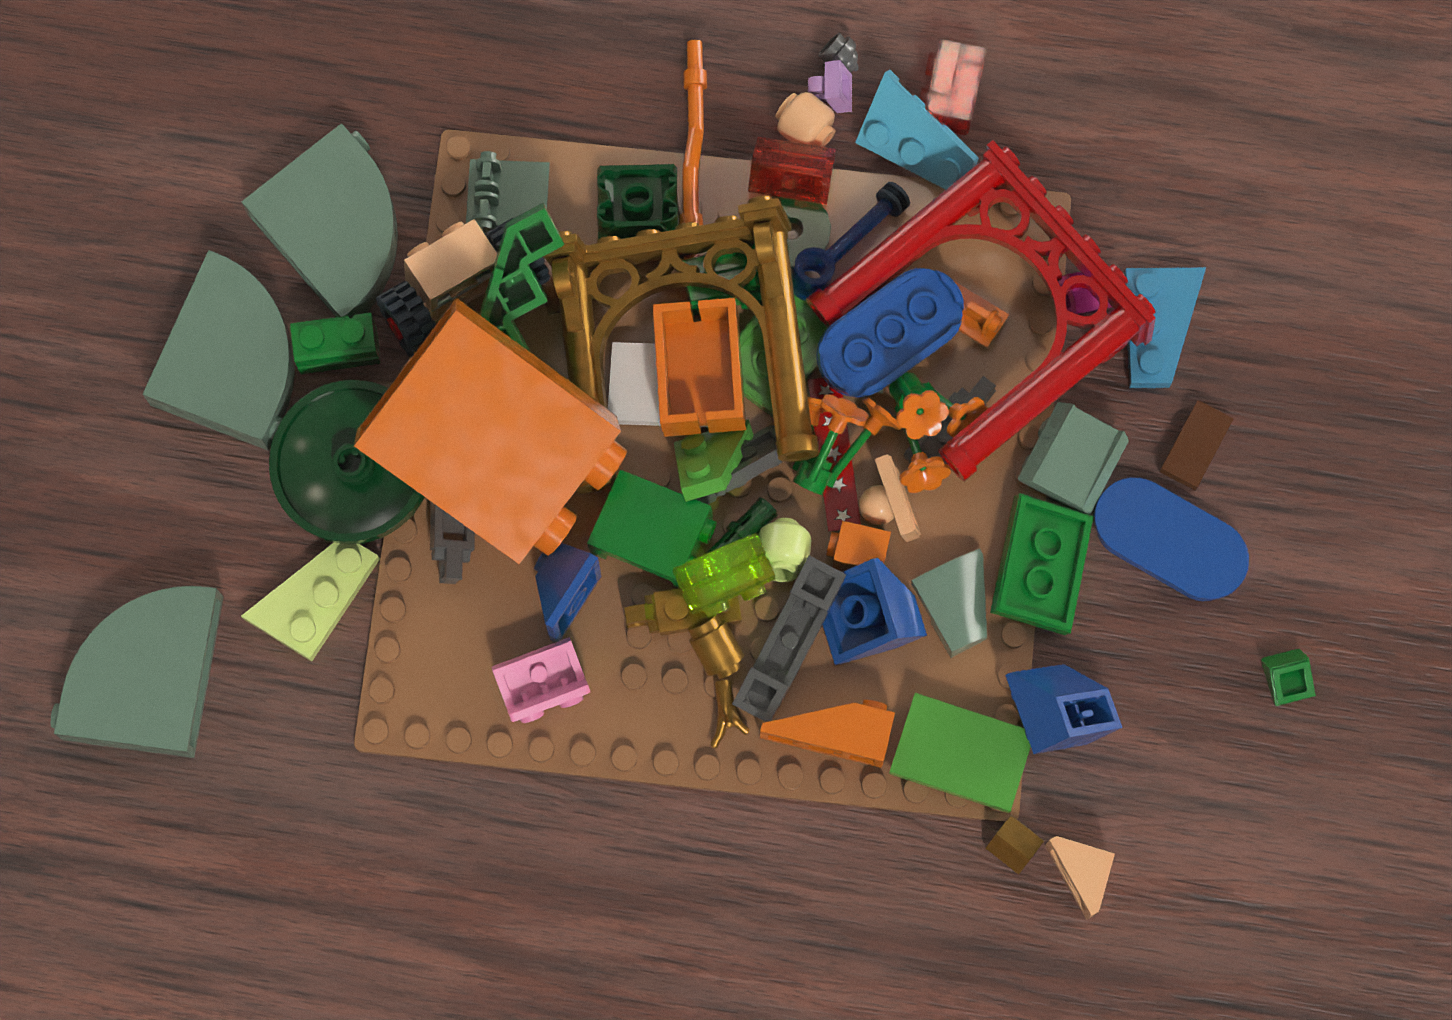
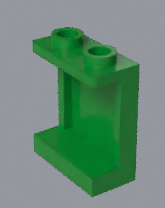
(650, 526)

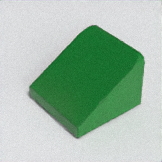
(1288, 676)

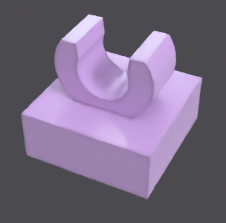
(833, 87)

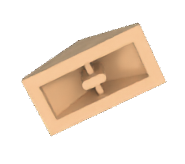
(1083, 870)

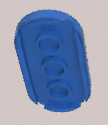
(890, 332)
(1171, 539)

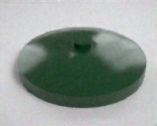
(327, 480)

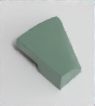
(956, 601)

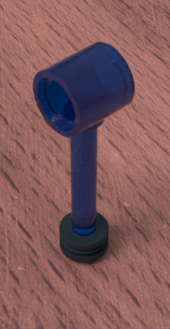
(891, 201)

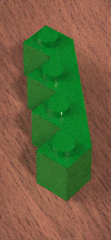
(513, 284)

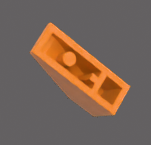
(843, 731)

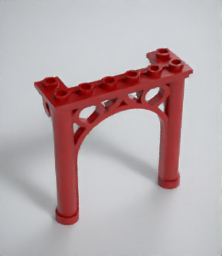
(988, 183)

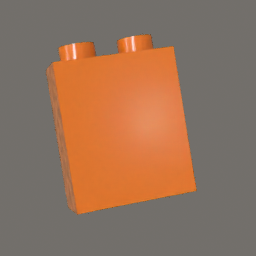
(492, 434)

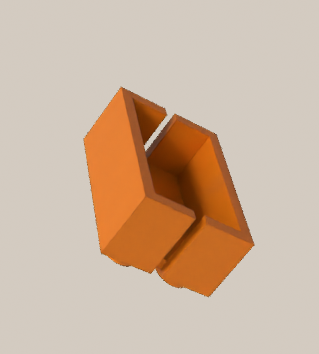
(699, 367)

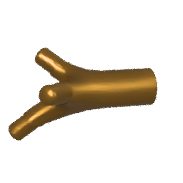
(727, 712)

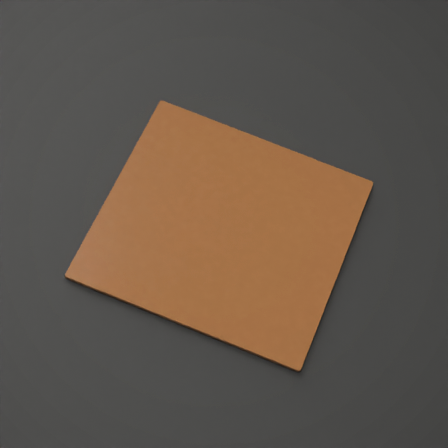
(650, 698)

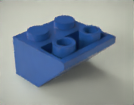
(1062, 707)

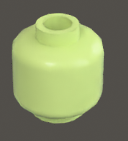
(786, 547)

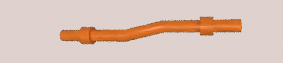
(695, 82)

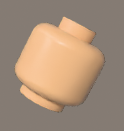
(806, 120)

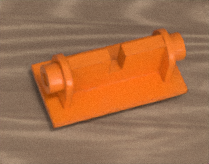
(980, 318)

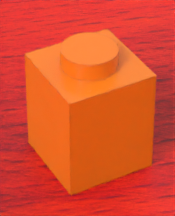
(857, 545)

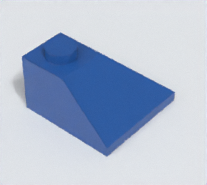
(564, 586)
(871, 614)

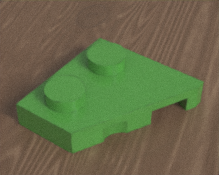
(708, 461)

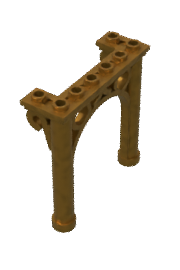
(762, 224)

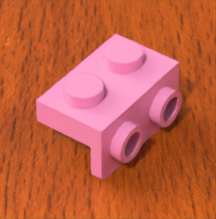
(541, 681)

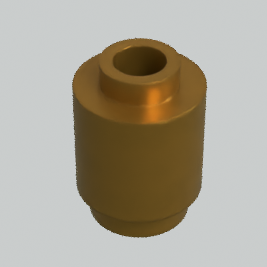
(715, 646)

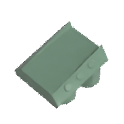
(1073, 457)

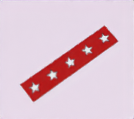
(841, 500)

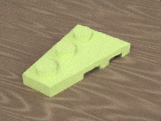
(314, 598)

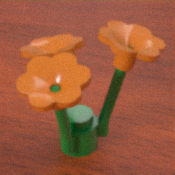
(920, 414)
(815, 472)

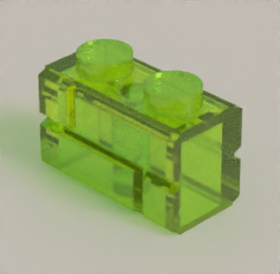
(725, 574)

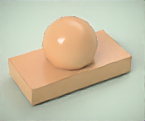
(883, 503)

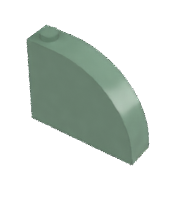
(332, 221)
(226, 357)
(143, 674)

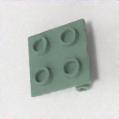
(504, 189)

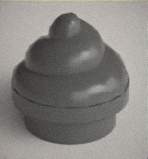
(841, 49)

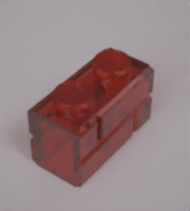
(953, 84)
(792, 170)

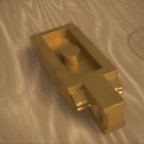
(668, 613)

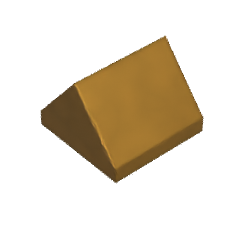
(1014, 844)

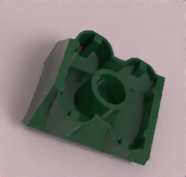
(636, 199)

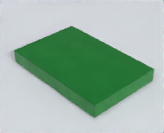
(1042, 564)

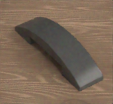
(790, 639)

